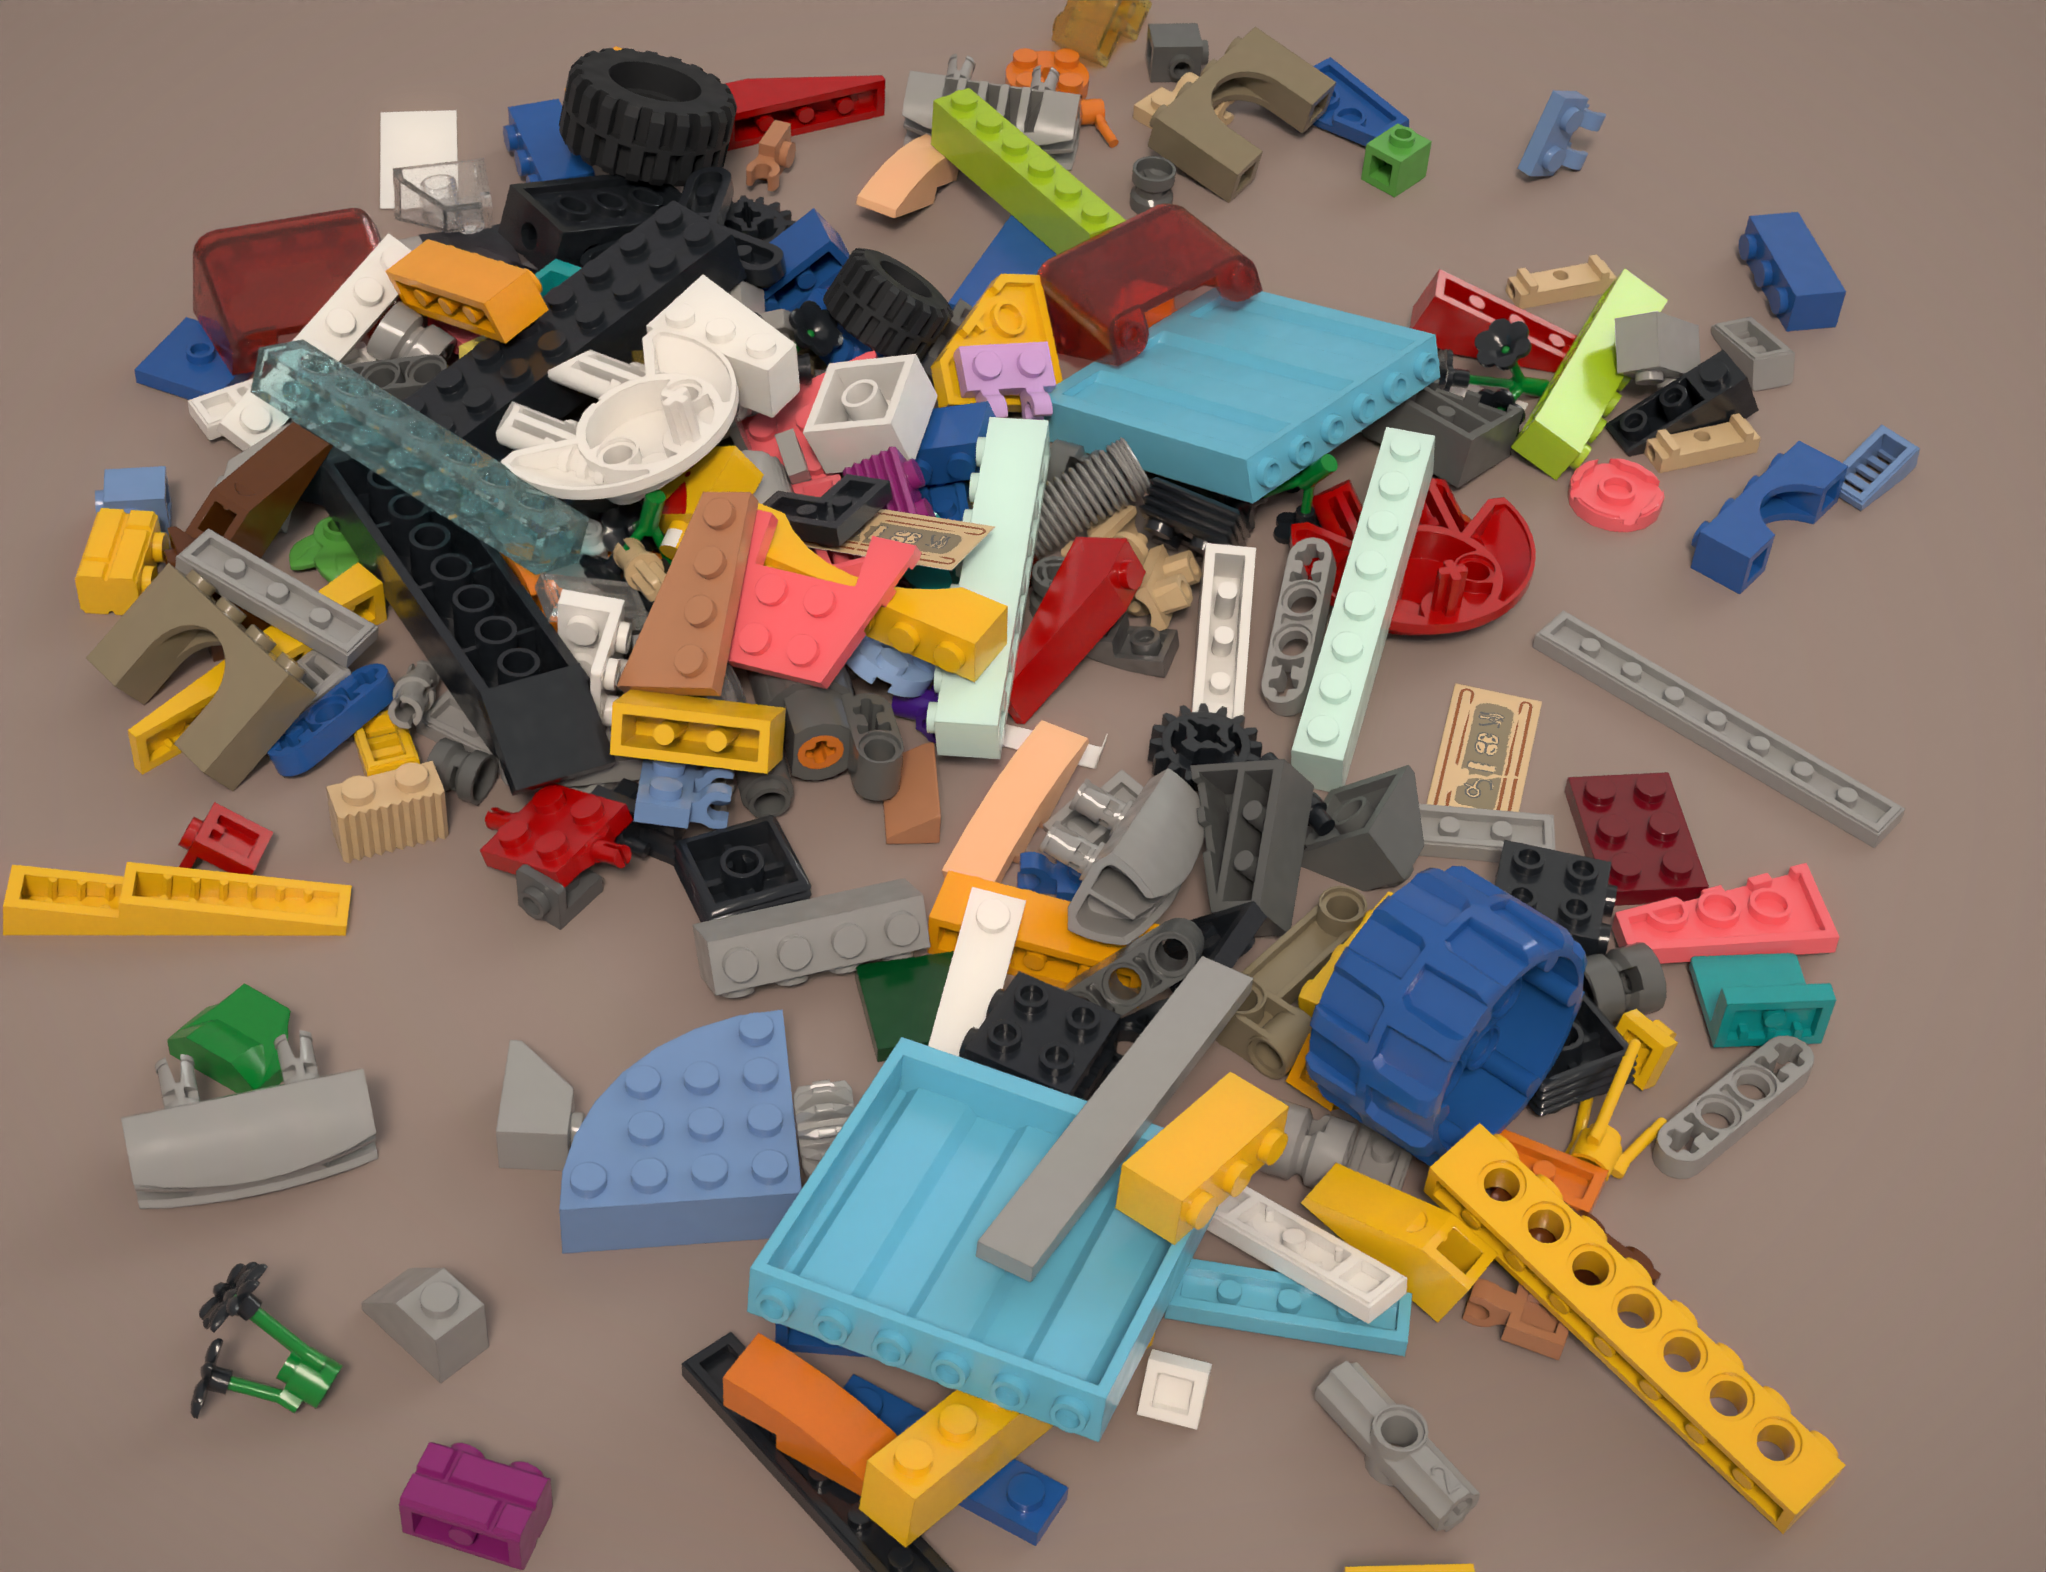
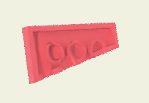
(1753, 919)

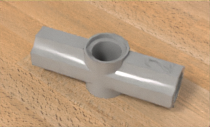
(1415, 1468)

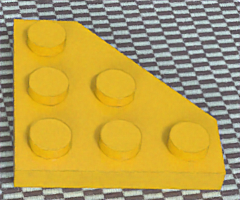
(1006, 313)

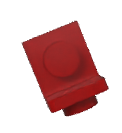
(225, 841)

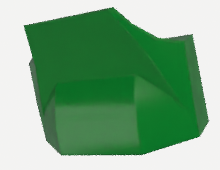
(236, 1040)

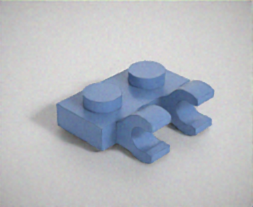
(1550, 141)
(680, 794)

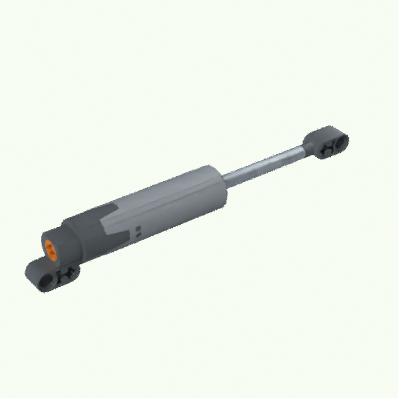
(832, 725)

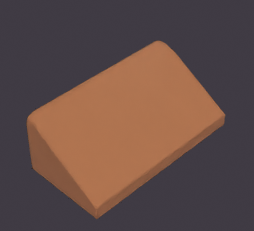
(915, 812)

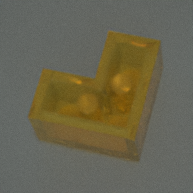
(1096, 26)

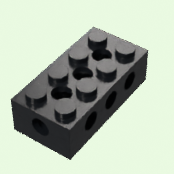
(576, 214)

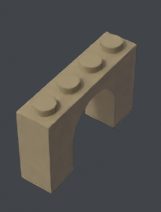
(1250, 71)
(257, 692)

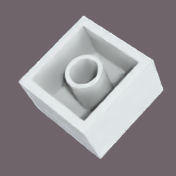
(868, 409)

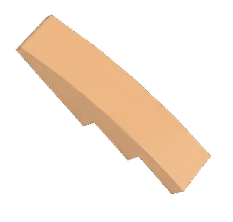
(1018, 803)

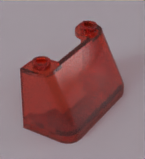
(274, 278)
(1109, 281)

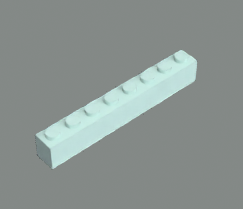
(1010, 496)
(1363, 609)

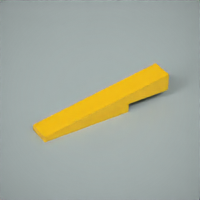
(155, 735)
(170, 902)

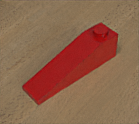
(803, 102)
(1461, 311)
(1076, 612)

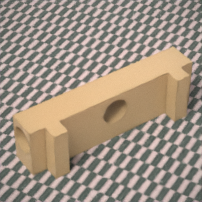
(1559, 284)
(1702, 445)

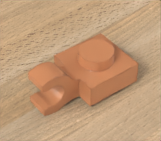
(774, 155)
(1524, 1317)

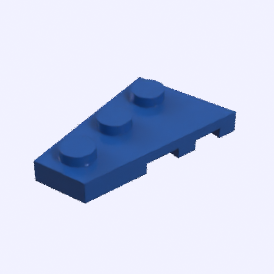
(1355, 108)

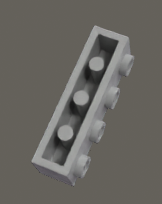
(811, 937)

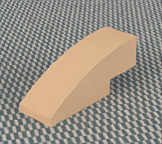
(908, 179)

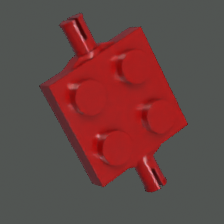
(558, 834)

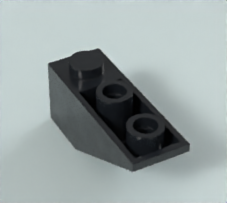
(1692, 401)

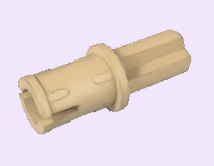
(641, 568)

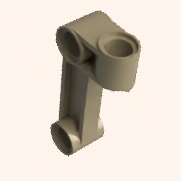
(1266, 1025)

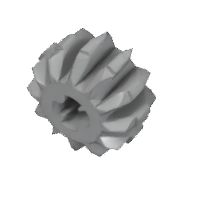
(820, 1115)

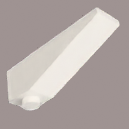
(1223, 628)

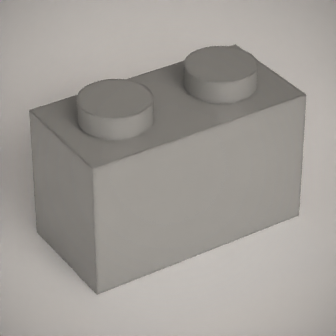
(1656, 348)

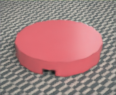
(1615, 495)

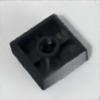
(1189, 519)
(740, 869)
(1585, 1063)

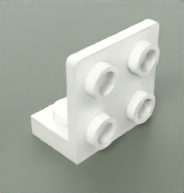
(597, 638)

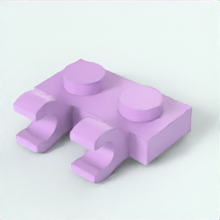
(1008, 369)

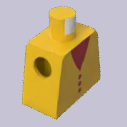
(719, 471)

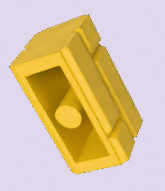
(119, 560)

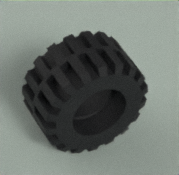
(887, 305)

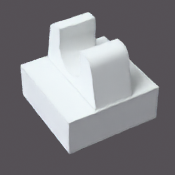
(1174, 1389)

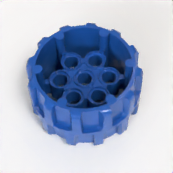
(1445, 1012)

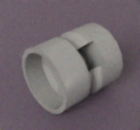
(403, 335)
(1312, 1145)

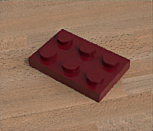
(1641, 832)

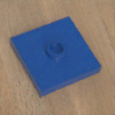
(186, 364)

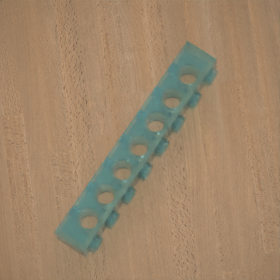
(419, 456)

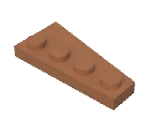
(696, 608)

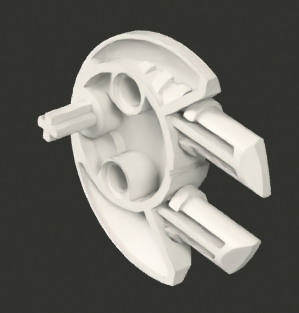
(641, 431)

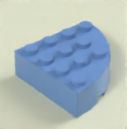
(687, 1144)

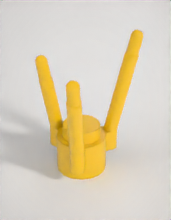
(1602, 1142)

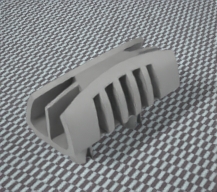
(1038, 111)
(1139, 867)
(251, 1138)

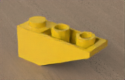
(1403, 1233)

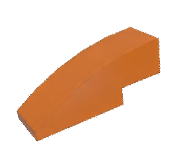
(806, 1412)

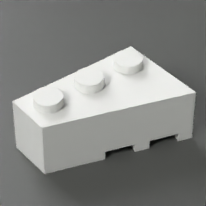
(758, 352)

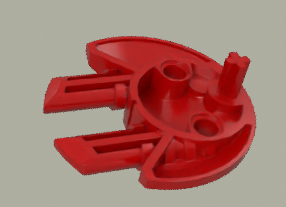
(1458, 567)

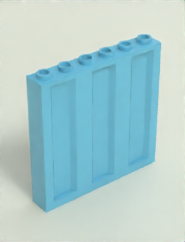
(1245, 390)
(890, 1232)

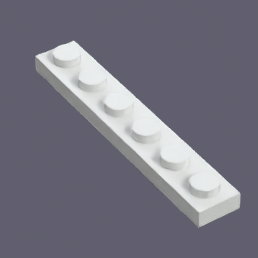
(332, 330)

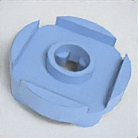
(905, 672)

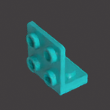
(1760, 998)

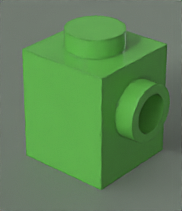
(1396, 160)

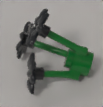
(305, 1372)

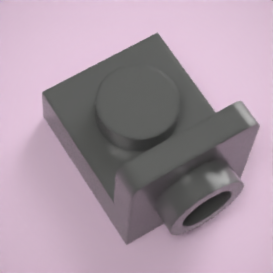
(552, 901)

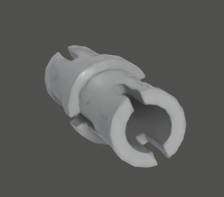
(413, 695)

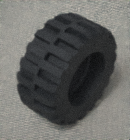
(646, 115)

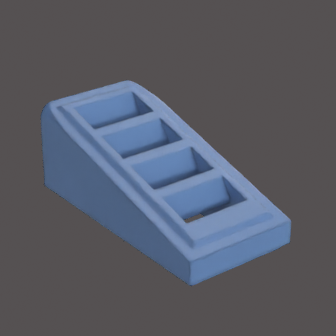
(1889, 446)

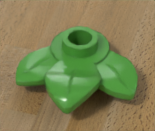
(324, 550)

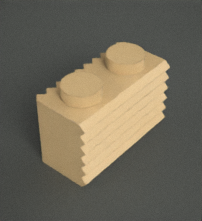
(387, 811)

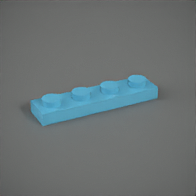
(1281, 1307)

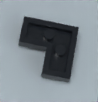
(837, 513)
(1226, 935)

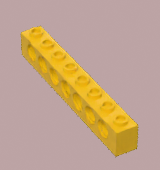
(1682, 1399)

